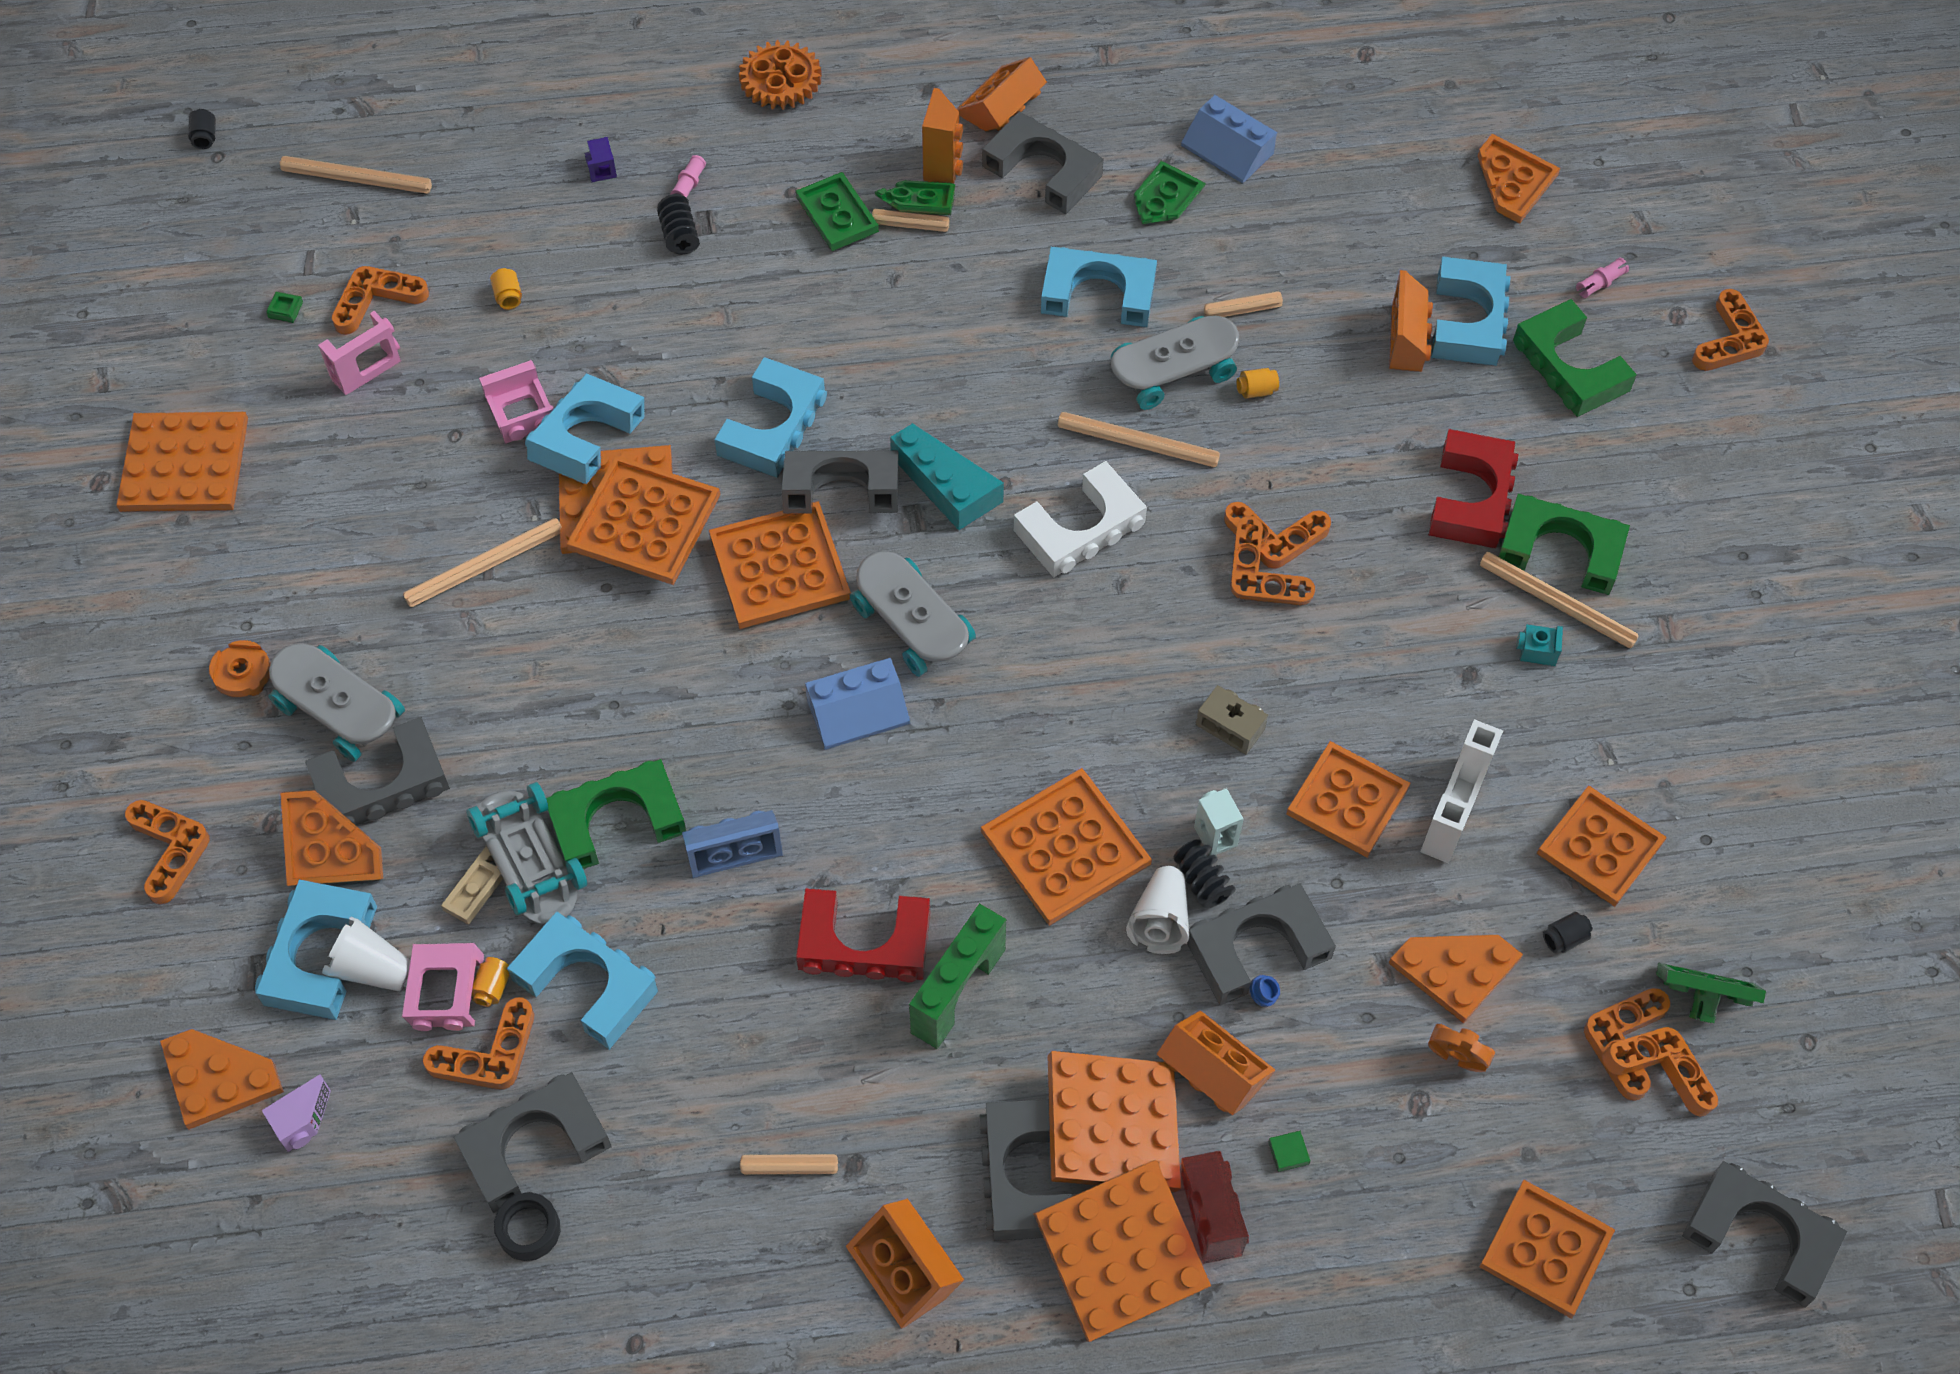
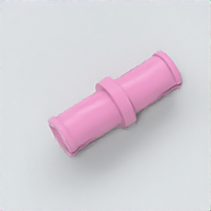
(689, 178)
(1602, 277)

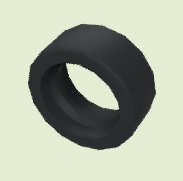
(509, 1209)

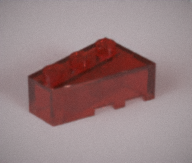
(1213, 1206)

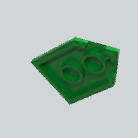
(1166, 194)
(920, 197)

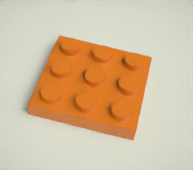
(1348, 799)
(1601, 845)
(1547, 1248)

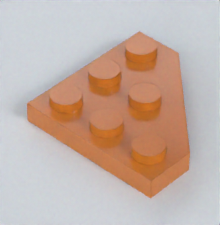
(1514, 177)
(324, 843)
(1456, 969)
(216, 1076)

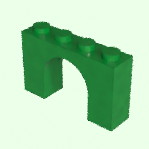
(1578, 388)
(1601, 538)
(644, 786)
(976, 946)

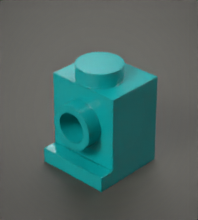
(1540, 644)

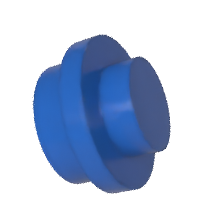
(1264, 990)

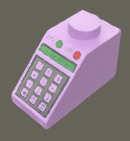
(299, 1113)

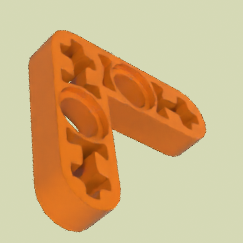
(375, 287)
(1740, 335)
(1274, 542)
(1252, 573)
(176, 839)
(1617, 1029)
(1669, 1057)
(496, 1059)

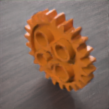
(780, 74)

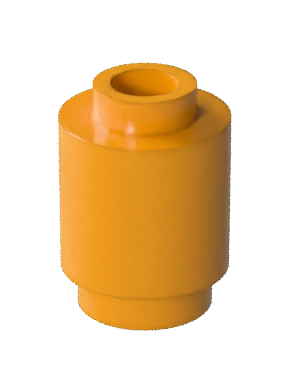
(506, 288)
(1257, 382)
(490, 982)

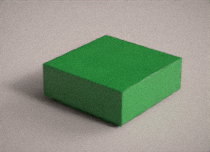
(284, 307)
(1289, 1151)

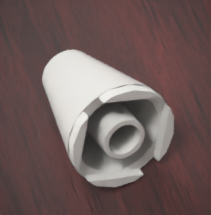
(1161, 913)
(367, 959)

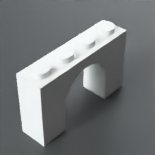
(1064, 548)
(1461, 791)

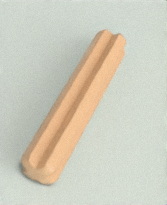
(911, 220)
(1244, 305)
(789, 1164)

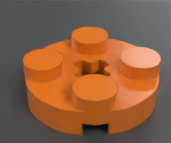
(242, 684)
(1461, 1046)

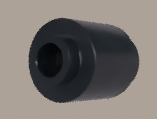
(201, 128)
(1567, 932)

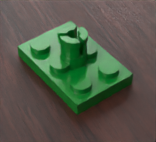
(1709, 989)

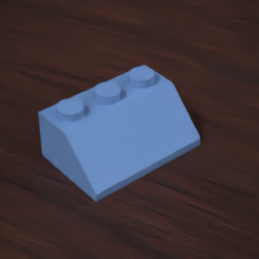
(1229, 139)
(857, 703)
(732, 843)

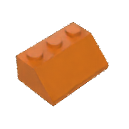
(1003, 95)
(941, 140)
(1410, 325)
(1215, 1062)
(904, 1262)

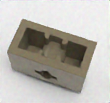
(1232, 719)

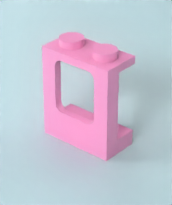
(342, 361)
(510, 387)
(448, 956)

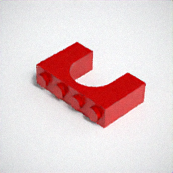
(1491, 461)
(898, 958)

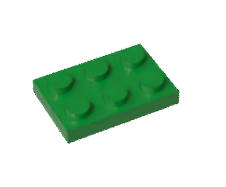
(837, 211)

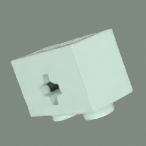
(1218, 821)

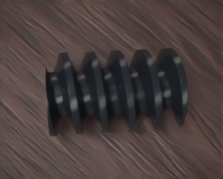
(677, 224)
(1202, 875)

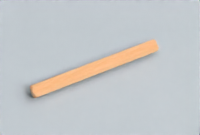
(355, 174)
(1138, 439)
(482, 562)
(1559, 600)

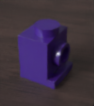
(600, 160)

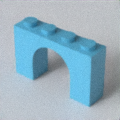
(1070, 267)
(1486, 285)
(587, 401)
(766, 448)
(310, 909)
(565, 943)

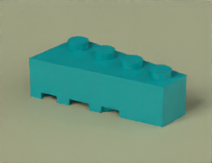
(946, 477)

